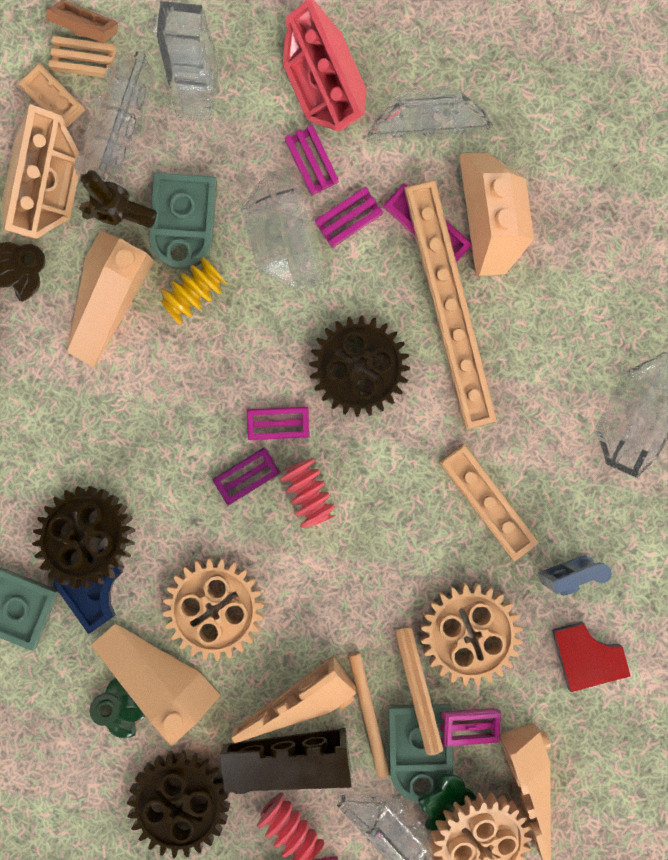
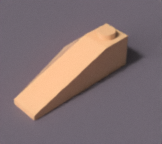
(107, 287)
(160, 685)
(309, 698)
(530, 769)

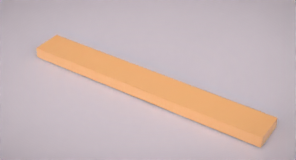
(450, 304)

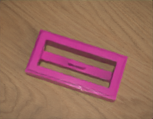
(300, 136)
(370, 202)
(280, 423)
(449, 727)

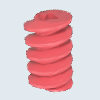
(308, 493)
(289, 829)

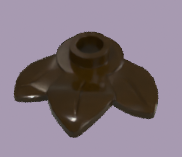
(16, 273)

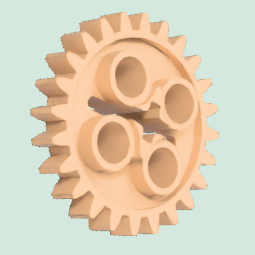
(198, 586)
(495, 623)
(492, 823)

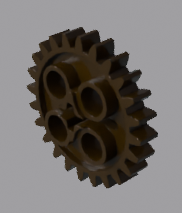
(374, 342)
(58, 549)
(162, 826)

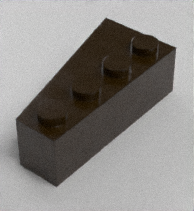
(287, 763)

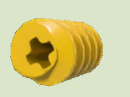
(192, 290)

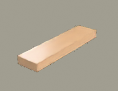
(488, 502)

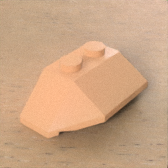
(40, 175)
(496, 213)

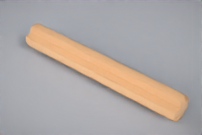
(419, 691)

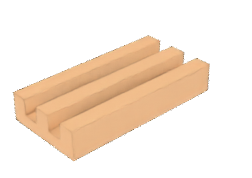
(62, 42)

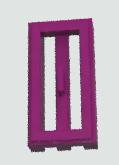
(224, 489)

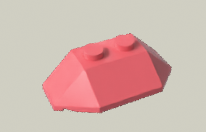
(322, 69)

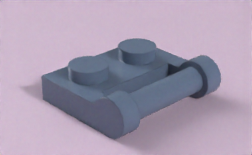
(569, 575)

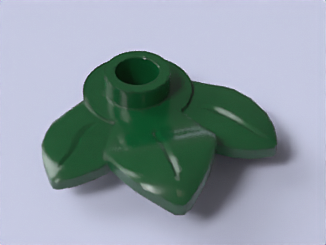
(123, 714)
(451, 790)

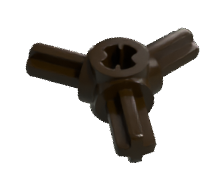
(111, 203)

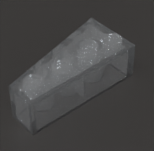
(188, 59)

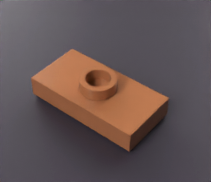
(82, 21)

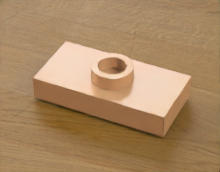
(50, 94)

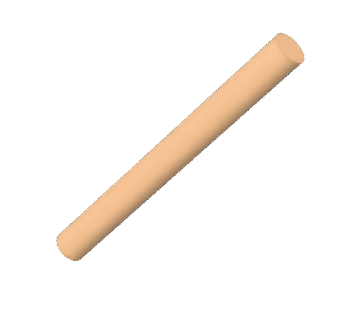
(369, 715)

